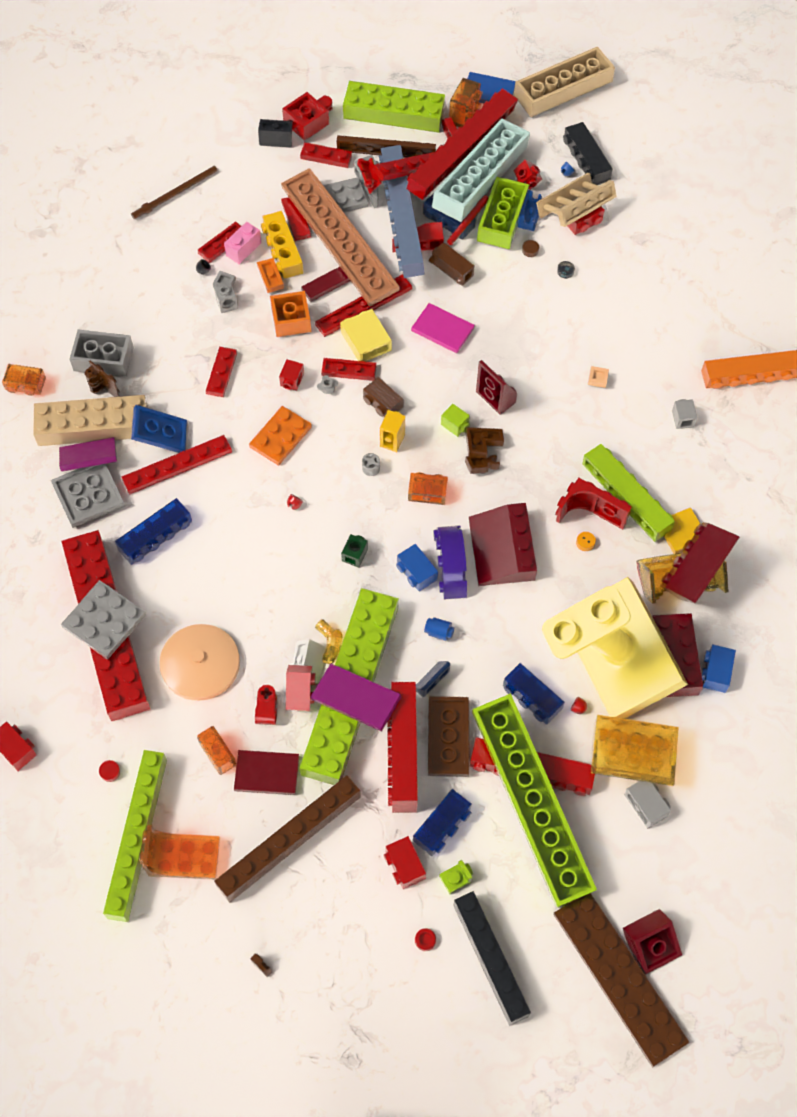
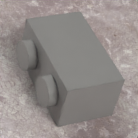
(648, 802)

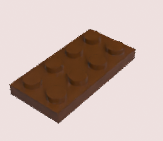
(448, 736)

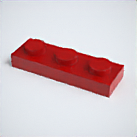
(326, 155)
(221, 371)

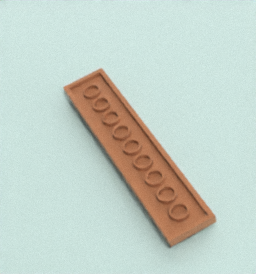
(340, 237)

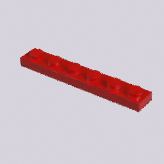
(399, 167)
(176, 464)

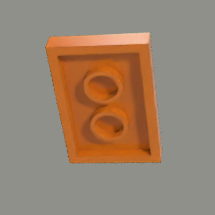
(280, 435)

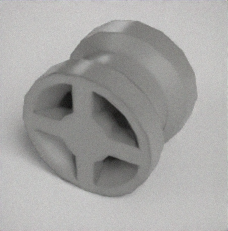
(369, 460)

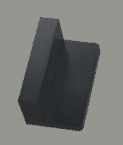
(275, 133)

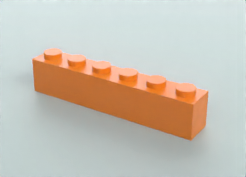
(750, 369)

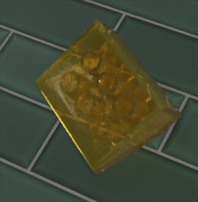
(634, 750)

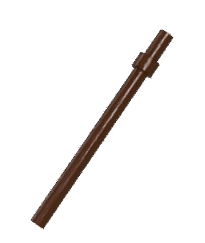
(147, 207)

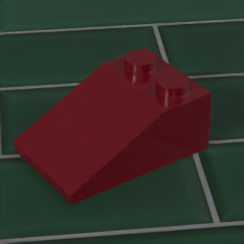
(494, 389)

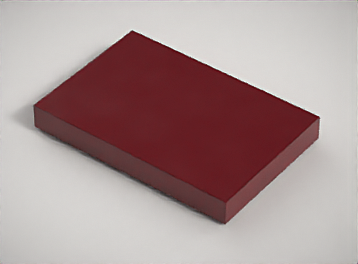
(266, 772)

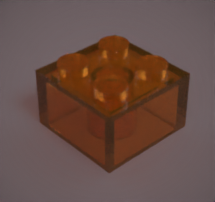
(465, 101)

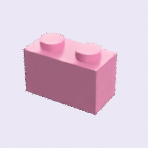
(242, 242)

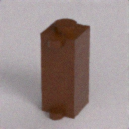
(452, 263)

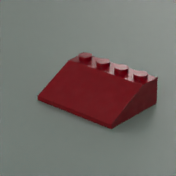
(503, 545)
(698, 562)

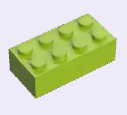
(502, 213)

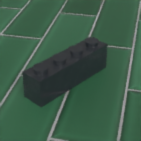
(587, 153)

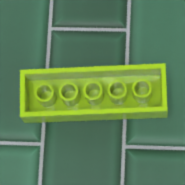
(393, 106)

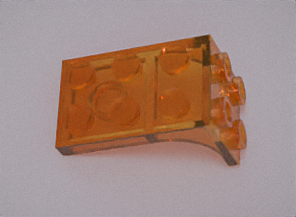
(179, 855)

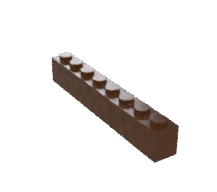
(287, 839)

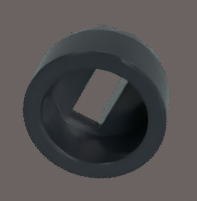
(203, 267)

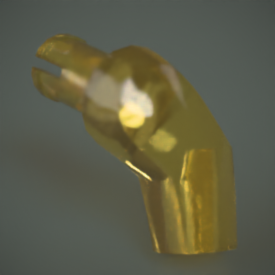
(334, 641)

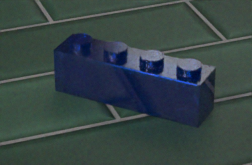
(153, 531)

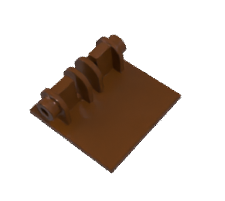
(98, 379)

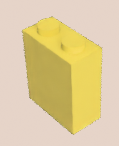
(366, 336)

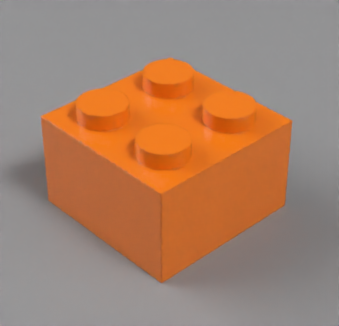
(290, 313)

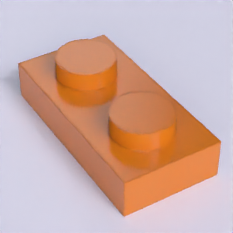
(270, 275)

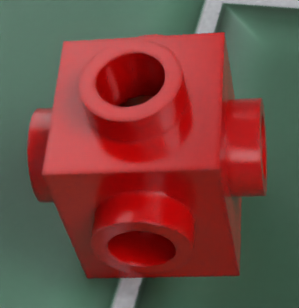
(528, 173)

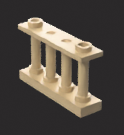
(582, 205)

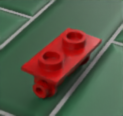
(370, 178)

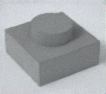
(224, 278)

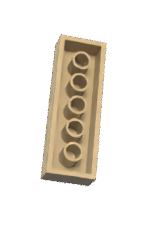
(564, 81)
(85, 420)

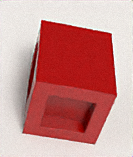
(291, 375)

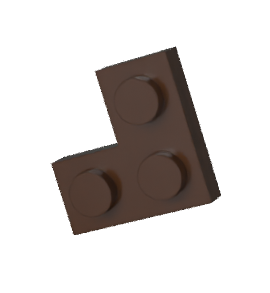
(479, 438)

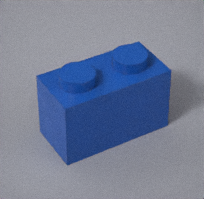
(416, 567)
(718, 668)

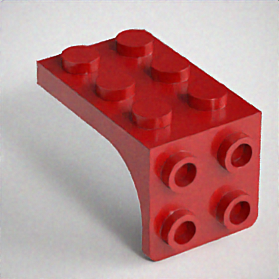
(589, 497)

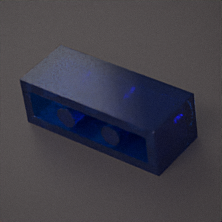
(533, 694)
(442, 823)

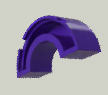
(452, 560)

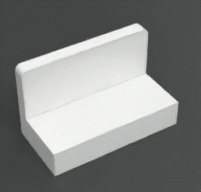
(309, 654)

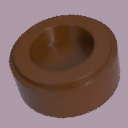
(530, 248)

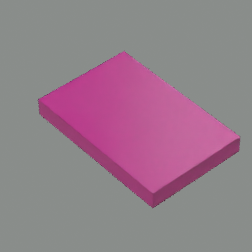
(442, 328)

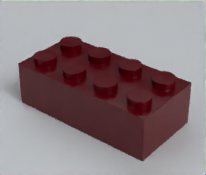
(681, 641)

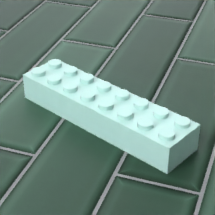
(479, 170)

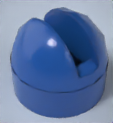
(567, 168)

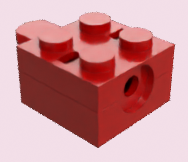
(308, 114)

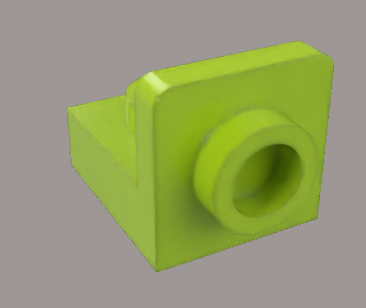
(456, 877)

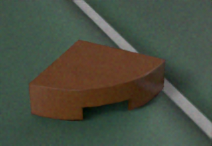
(258, 962)

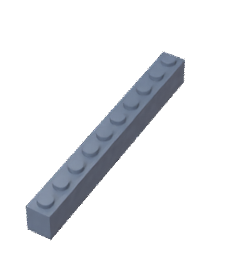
(403, 218)

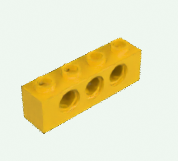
(282, 244)

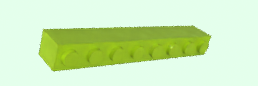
(140, 814)

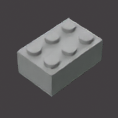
(102, 348)

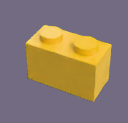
(392, 431)

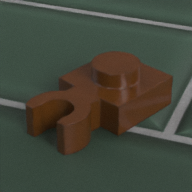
(481, 465)

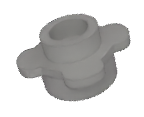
(327, 389)

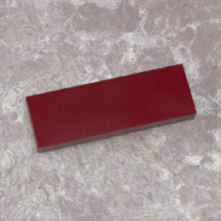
(325, 284)

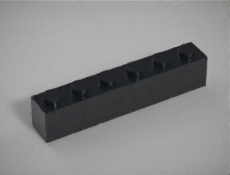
(491, 958)

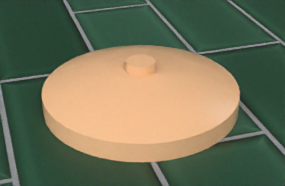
(199, 662)

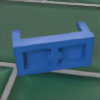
(529, 212)

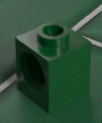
(354, 557)

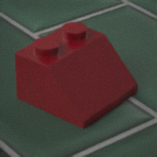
(653, 941)

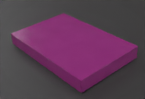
(87, 454)

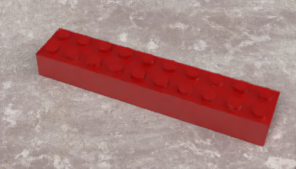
(120, 674)

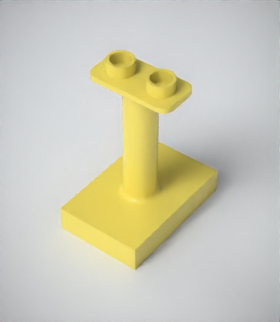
(617, 648)

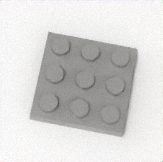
(87, 493)
(103, 619)

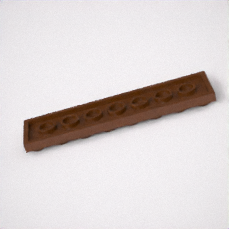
(621, 979)

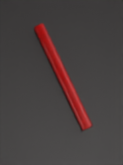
(467, 220)

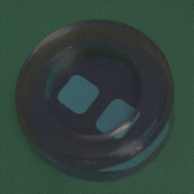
(565, 269)

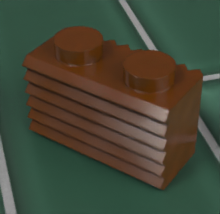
(382, 397)

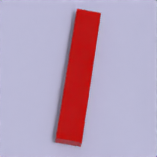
(331, 322)

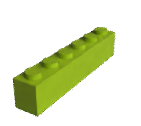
(624, 486)

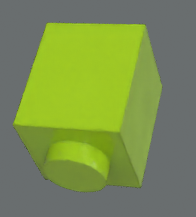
(455, 420)

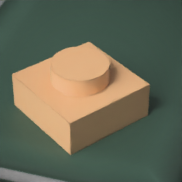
(598, 376)

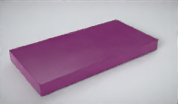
(356, 697)

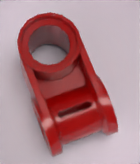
(266, 708)

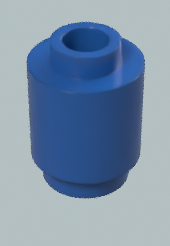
(439, 628)

